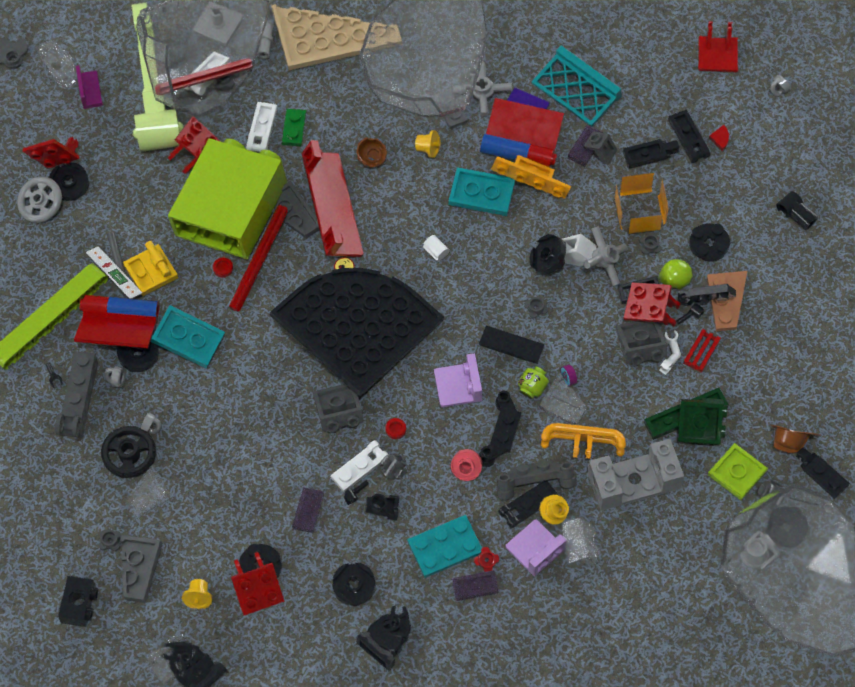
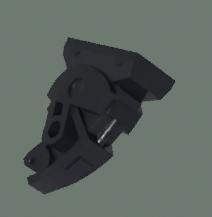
(386, 637)
(194, 666)

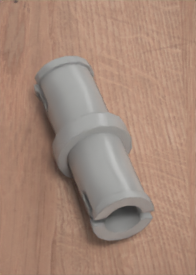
(266, 41)

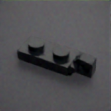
(649, 152)
(706, 293)
(822, 473)

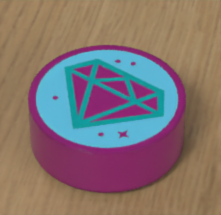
(569, 375)

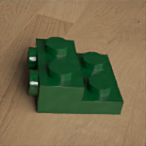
(702, 421)

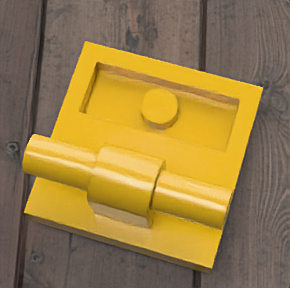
(150, 269)

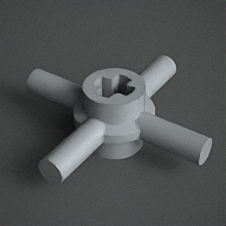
(489, 88)
(605, 256)

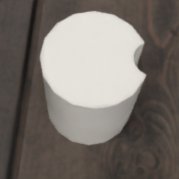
(435, 248)

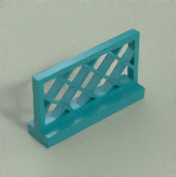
(584, 72)

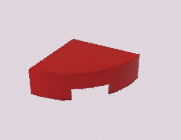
(720, 137)

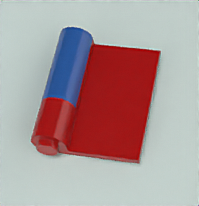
(522, 131)
(117, 321)

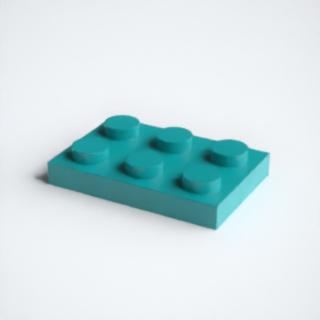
(481, 191)
(187, 336)
(445, 546)

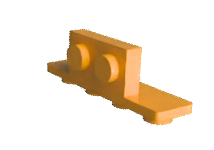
(532, 174)

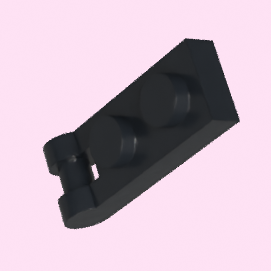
(689, 135)
(526, 504)

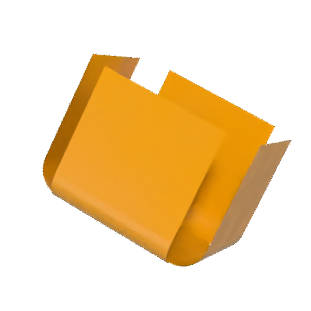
(642, 184)

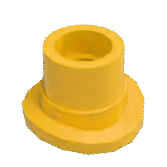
(428, 143)
(554, 509)
(197, 595)

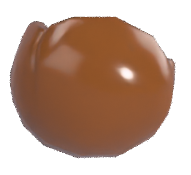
(373, 149)

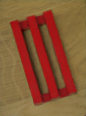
(709, 337)

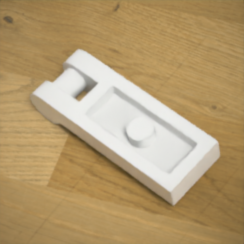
(212, 61)
(261, 126)
(358, 466)

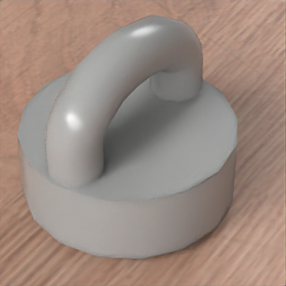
(781, 83)
(117, 377)
(148, 421)

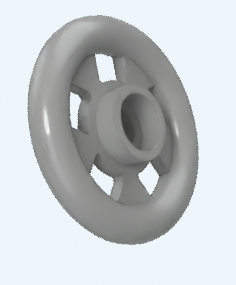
(25, 192)

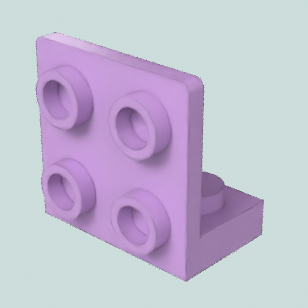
(459, 383)
(536, 547)

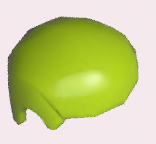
(676, 273)

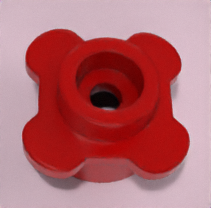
(486, 553)

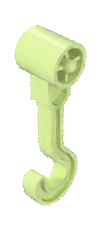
(156, 126)

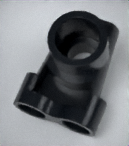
(387, 505)

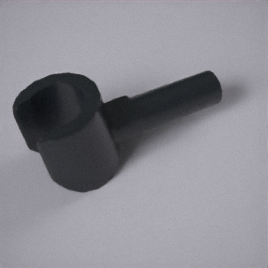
(696, 310)
(53, 375)
(350, 494)

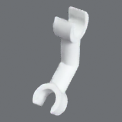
(668, 363)

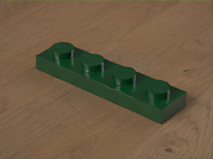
(668, 420)

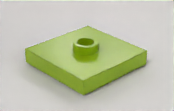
(737, 471)

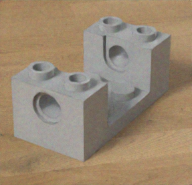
(658, 473)

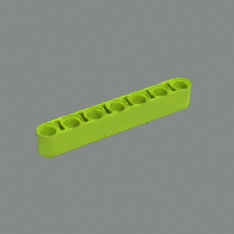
(49, 314)

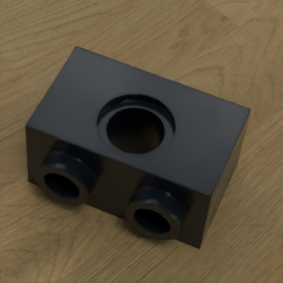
(76, 589)

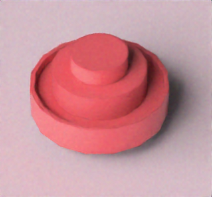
(464, 462)

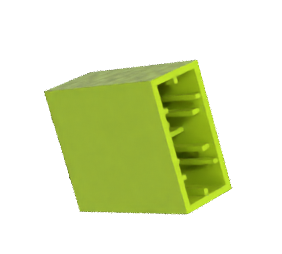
(228, 197)

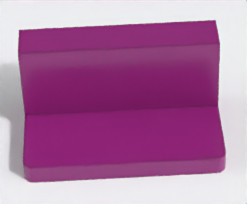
(89, 88)

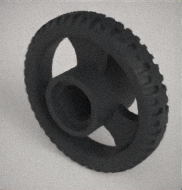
(128, 469)

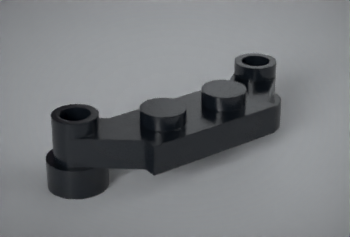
(504, 430)

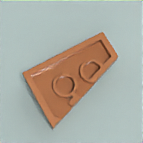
(727, 312)

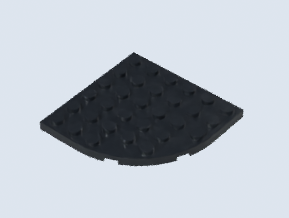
(357, 322)

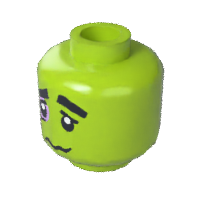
(533, 382)

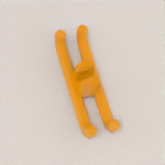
(584, 433)

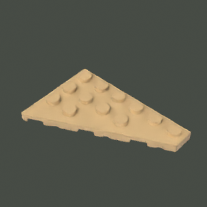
(317, 38)

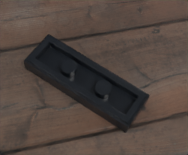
(511, 344)

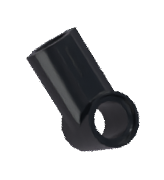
(793, 207)

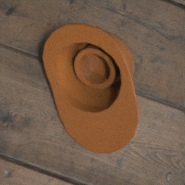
(790, 440)

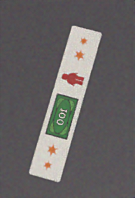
(114, 272)

